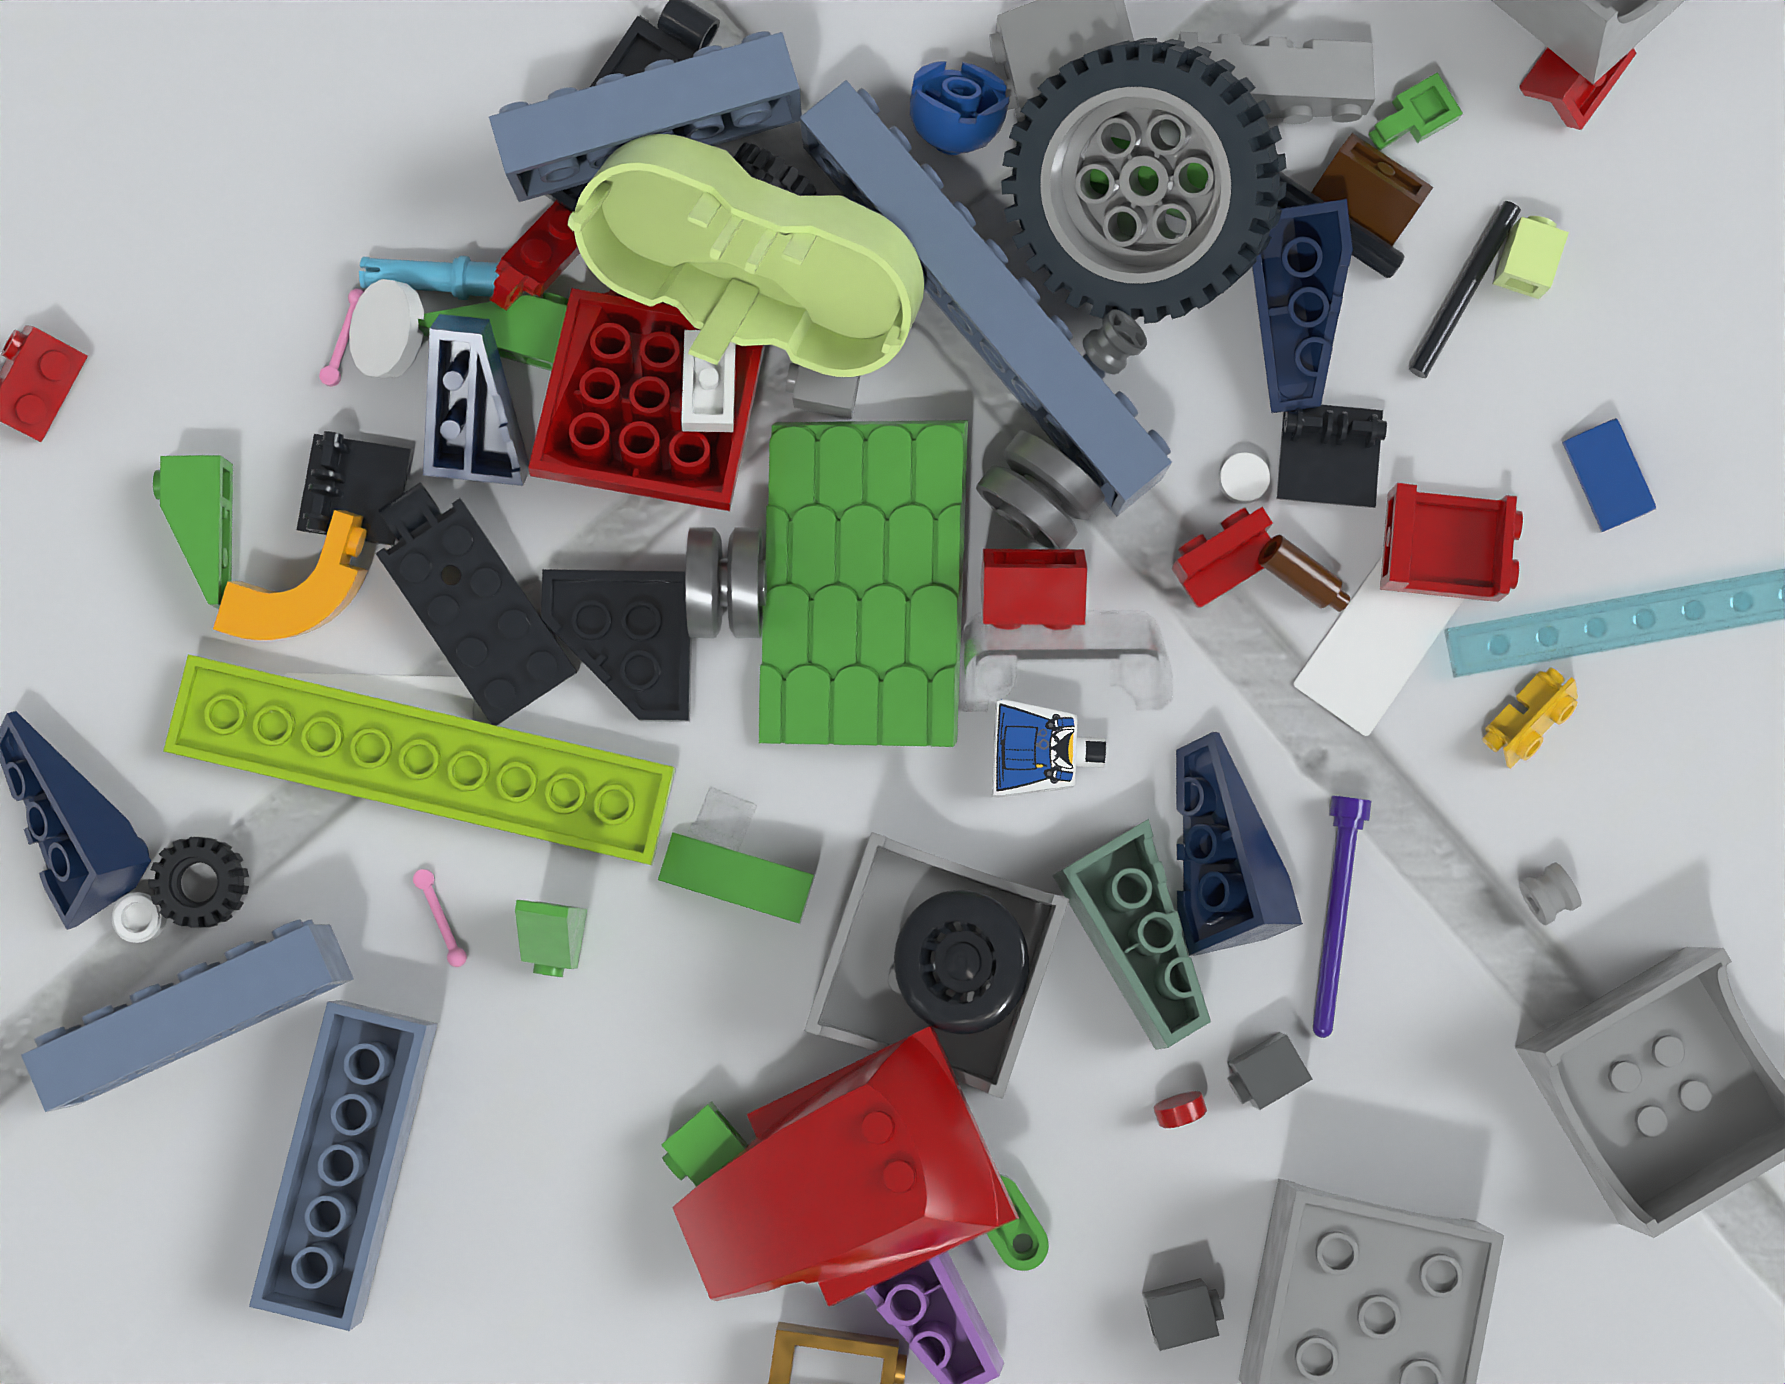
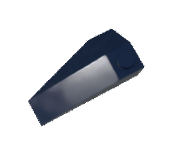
(1300, 298)
(81, 835)
(1231, 869)

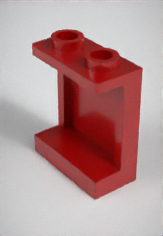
(1450, 544)

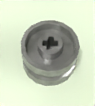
(1040, 491)
(721, 582)

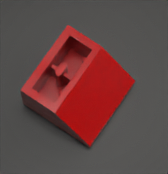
(1033, 588)

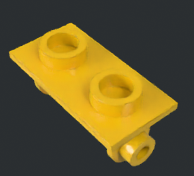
(1546, 703)

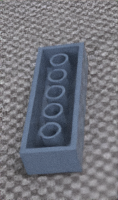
(702, 98)
(186, 1016)
(343, 1165)

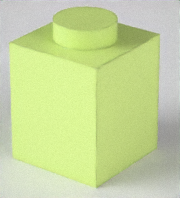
(1531, 256)

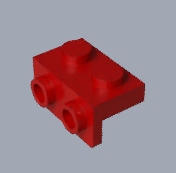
(36, 380)
(1225, 560)

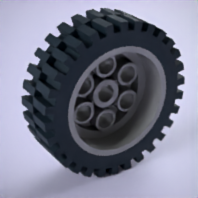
(1077, 228)

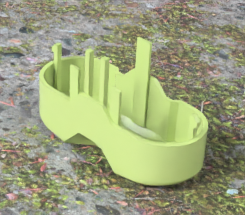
(749, 257)

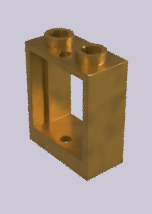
(792, 1335)

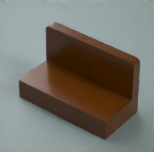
(1377, 189)

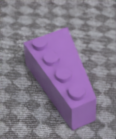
(939, 1322)

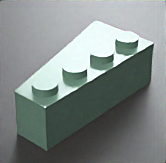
(1134, 928)

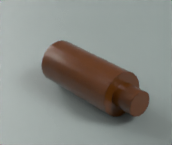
(1303, 574)

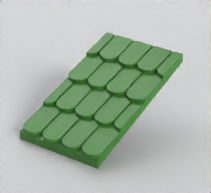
(863, 583)

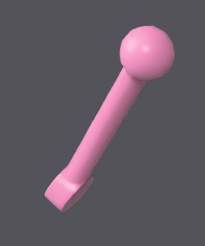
(329, 374)
(424, 880)

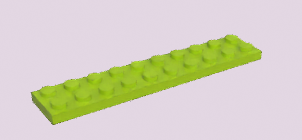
(420, 759)

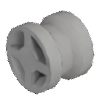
(1550, 893)

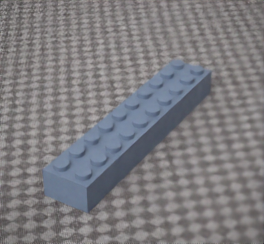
(986, 300)

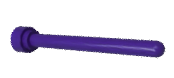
(1349, 818)

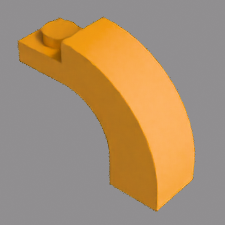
(273, 615)

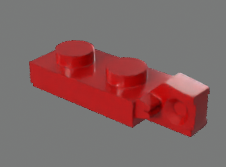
(536, 258)

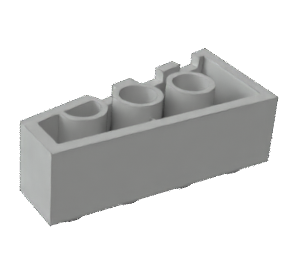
(1300, 82)

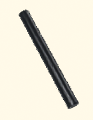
(1465, 289)

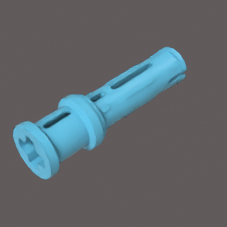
(461, 277)

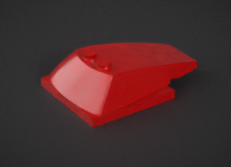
(618, 406)
(849, 1181)

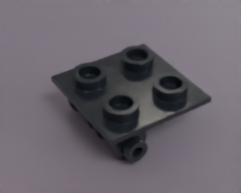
(1331, 455)
(352, 479)

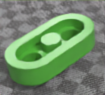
(1028, 1224)

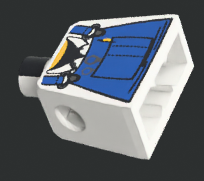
(1039, 749)

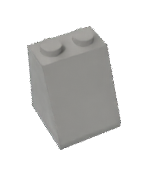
(1049, 34)

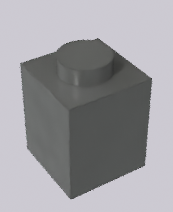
(1267, 1072)
(1183, 1313)

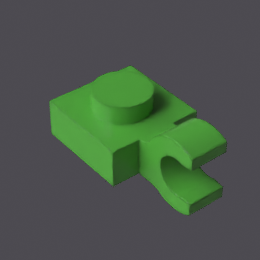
(1420, 110)

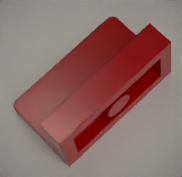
(1568, 90)

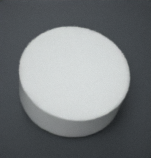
(1244, 478)
(137, 918)

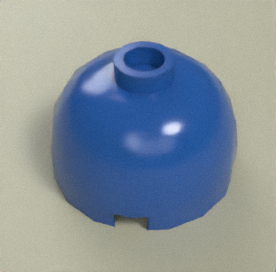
(956, 107)

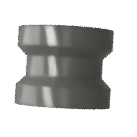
(1114, 342)

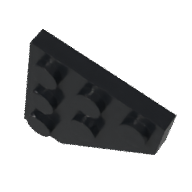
(627, 633)

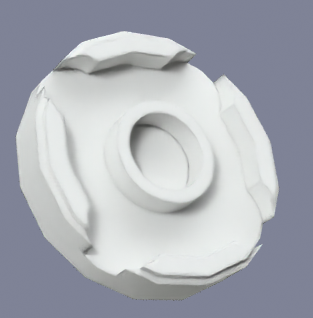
(385, 329)

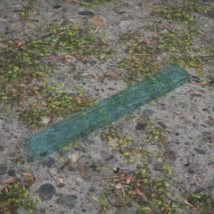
(1616, 623)

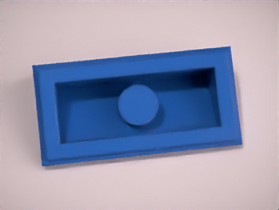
(1609, 475)

